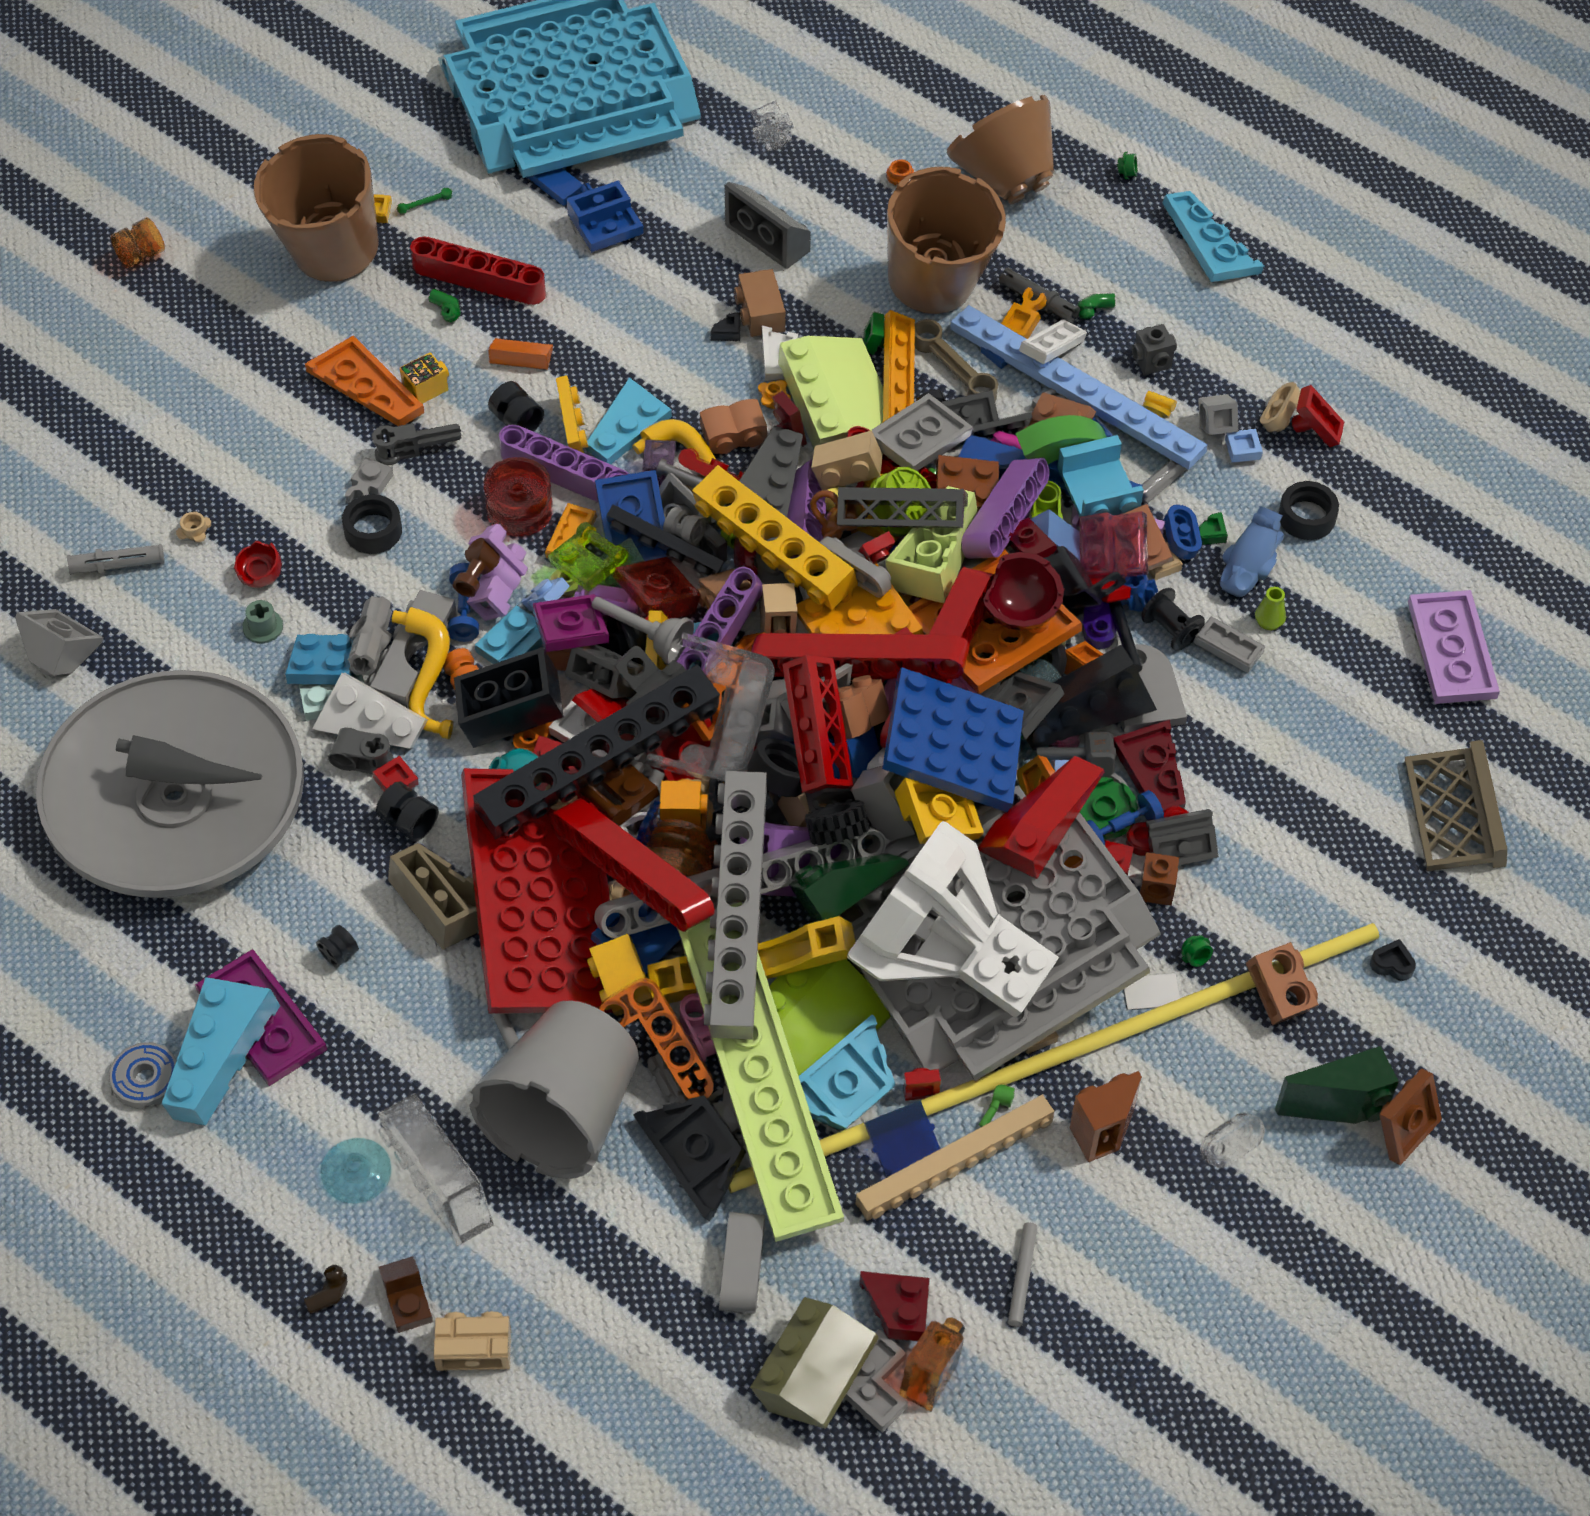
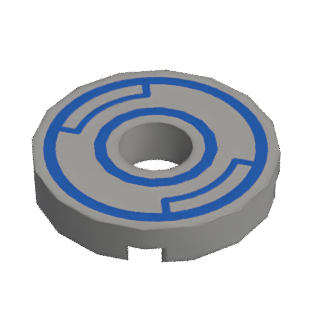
(134, 1060)

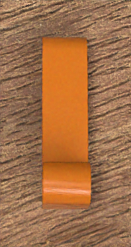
(663, 1042)

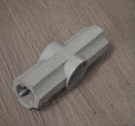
(370, 635)

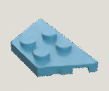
(848, 1078)

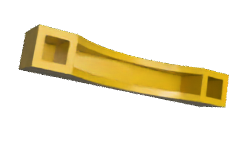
(796, 951)

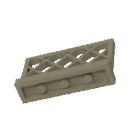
(1485, 809)

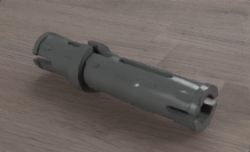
(1054, 302)

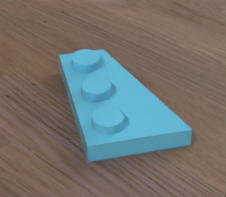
(624, 420)

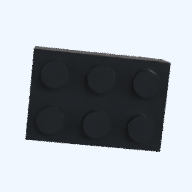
(508, 697)

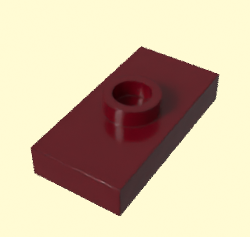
(1031, 539)

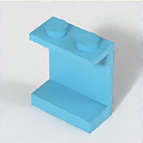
(1097, 478)

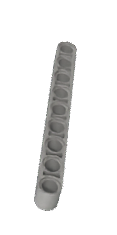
(788, 865)

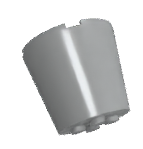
(557, 1090)

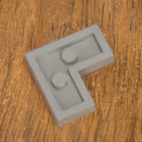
(870, 1392)

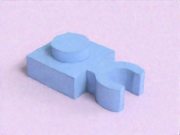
(546, 591)

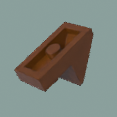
(405, 1294)

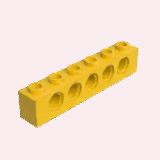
(722, 488)

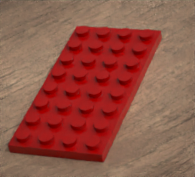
(532, 909)

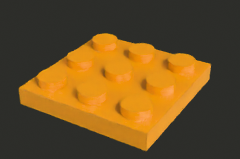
(859, 614)

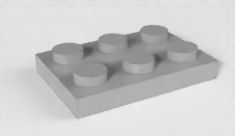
(921, 433)

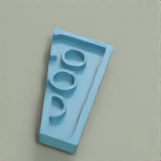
(1209, 240)

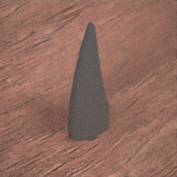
(165, 763)

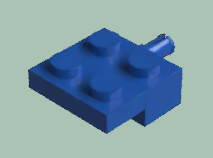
(603, 215)

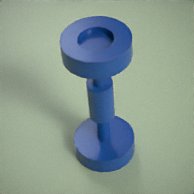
(462, 627)
(1149, 807)

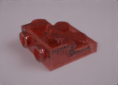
(658, 587)

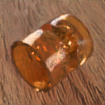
(146, 237)

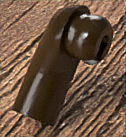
(331, 1292)

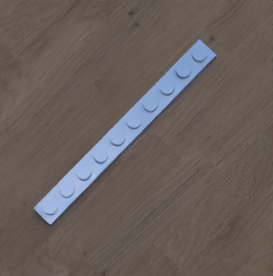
(1082, 388)

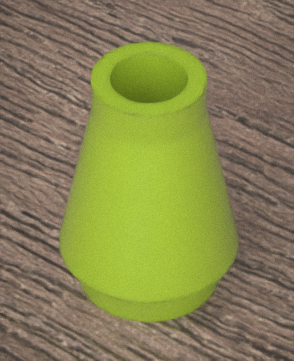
(1271, 610)

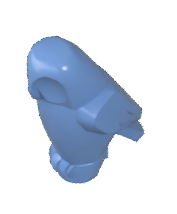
(1252, 554)

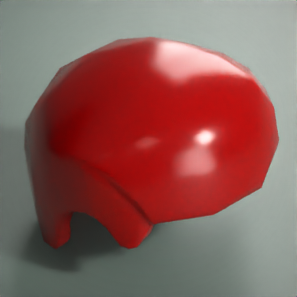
(258, 565)

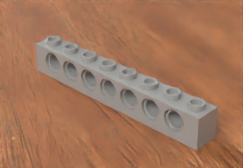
(736, 1019)

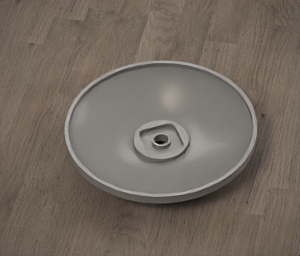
(125, 829)

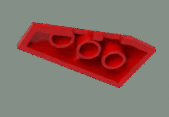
(1040, 820)

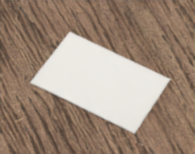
(1152, 991)

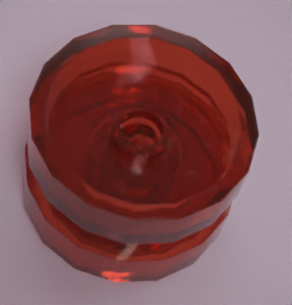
(518, 496)

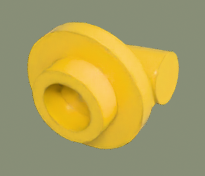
(1159, 404)

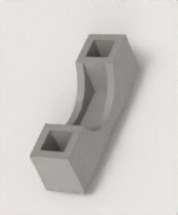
(395, 675)

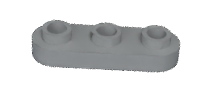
(869, 576)

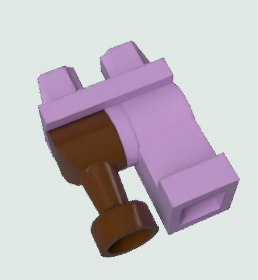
(500, 571)

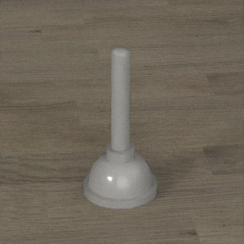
(664, 634)

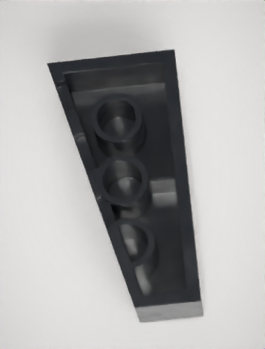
(1094, 698)

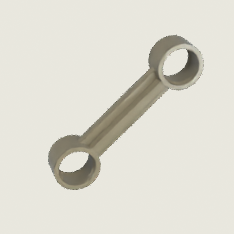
(951, 358)

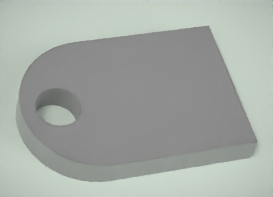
(1163, 689)

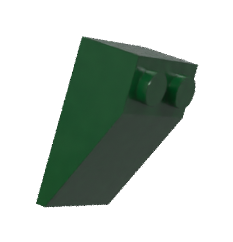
(838, 885)
(1340, 1090)

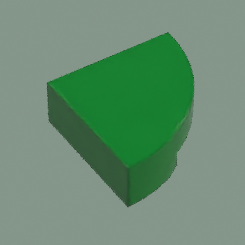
(1213, 530)

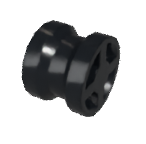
(337, 946)

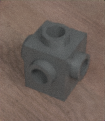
(1154, 349)

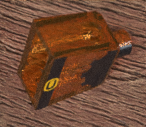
(936, 1354)

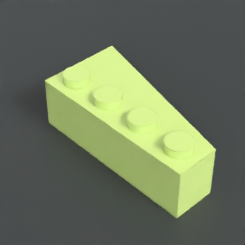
(930, 558)

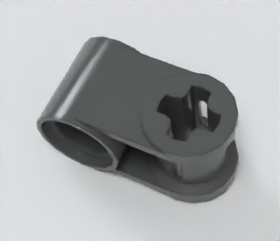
(359, 750)

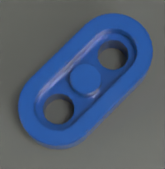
(1182, 531)

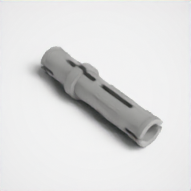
(77, 563)

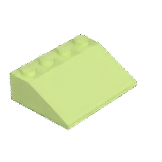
(832, 385)

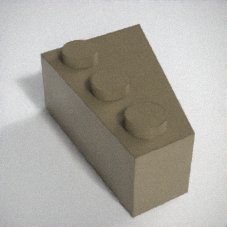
(435, 894)

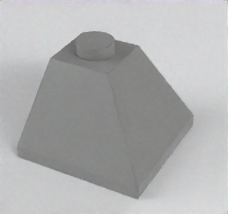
(55, 641)

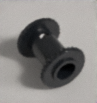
(1172, 618)

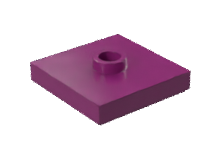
(570, 623)

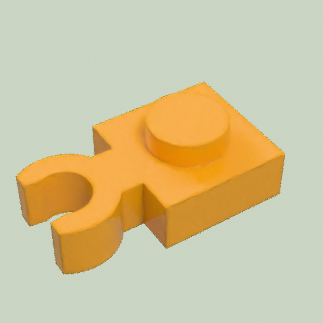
(1025, 317)

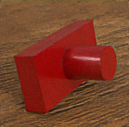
(1317, 415)

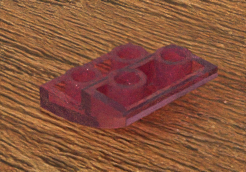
(1114, 544)

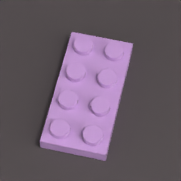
(1453, 647)

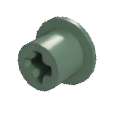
(261, 622)

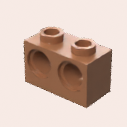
(1273, 986)

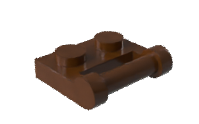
(628, 787)

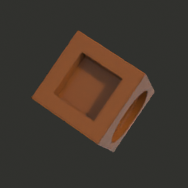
(1159, 878)

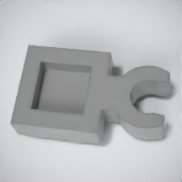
(369, 479)

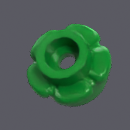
(1128, 165)
(1196, 950)

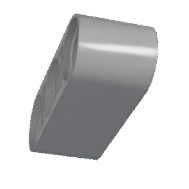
(742, 1262)

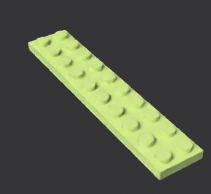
(769, 1105)

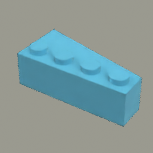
(215, 1046)

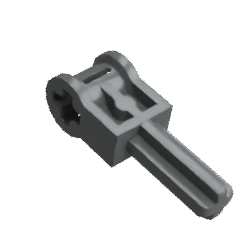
(406, 441)

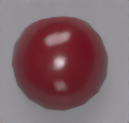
(1024, 592)

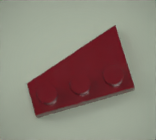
(1151, 762)

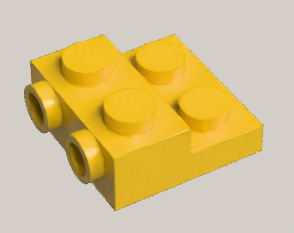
(930, 806)

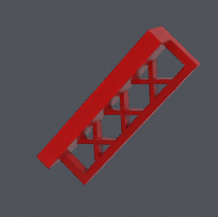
(812, 723)

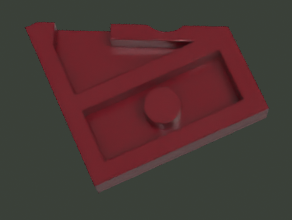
(898, 1302)

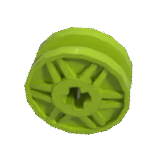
(900, 478)

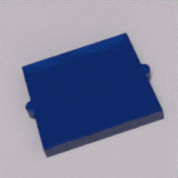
(648, 823)
(902, 1137)

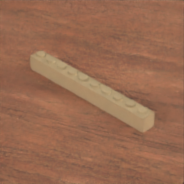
(954, 1157)

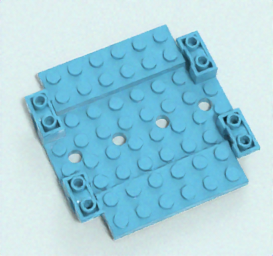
(578, 106)

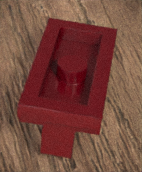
(788, 415)

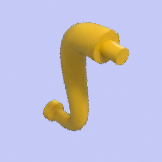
(675, 431)
(438, 640)

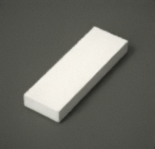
(1053, 341)

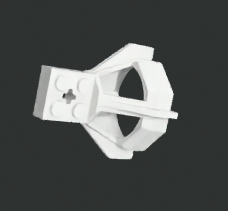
(964, 939)

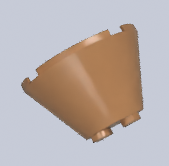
(1010, 149)

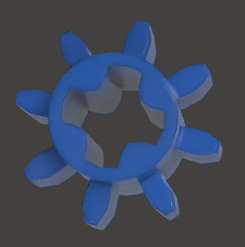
(1141, 591)

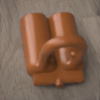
(829, 524)

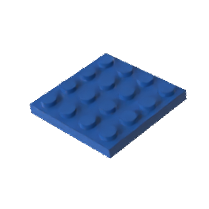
(953, 740)

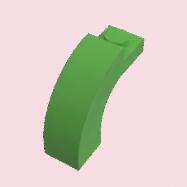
(1049, 435)

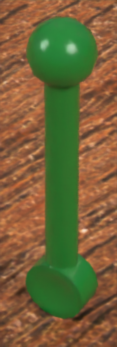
(446, 194)

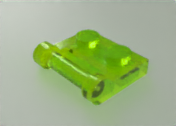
(582, 564)

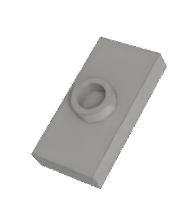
(1229, 644)

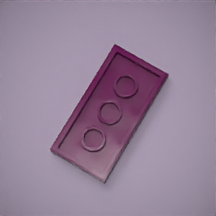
(288, 1035)

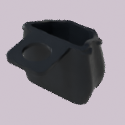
(1079, 589)

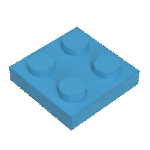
(319, 659)

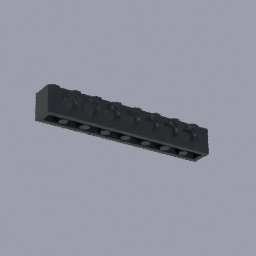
(632, 719)

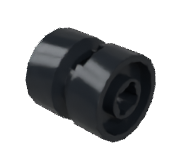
(515, 407)
(407, 811)

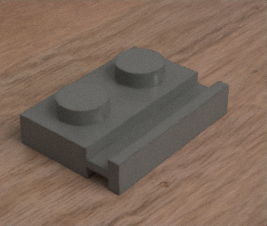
(1185, 836)

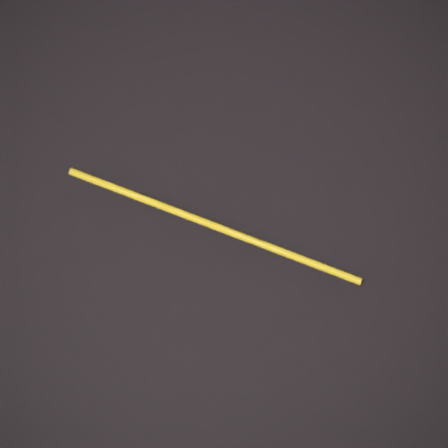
(1087, 1043)

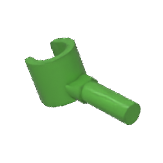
(1003, 1096)

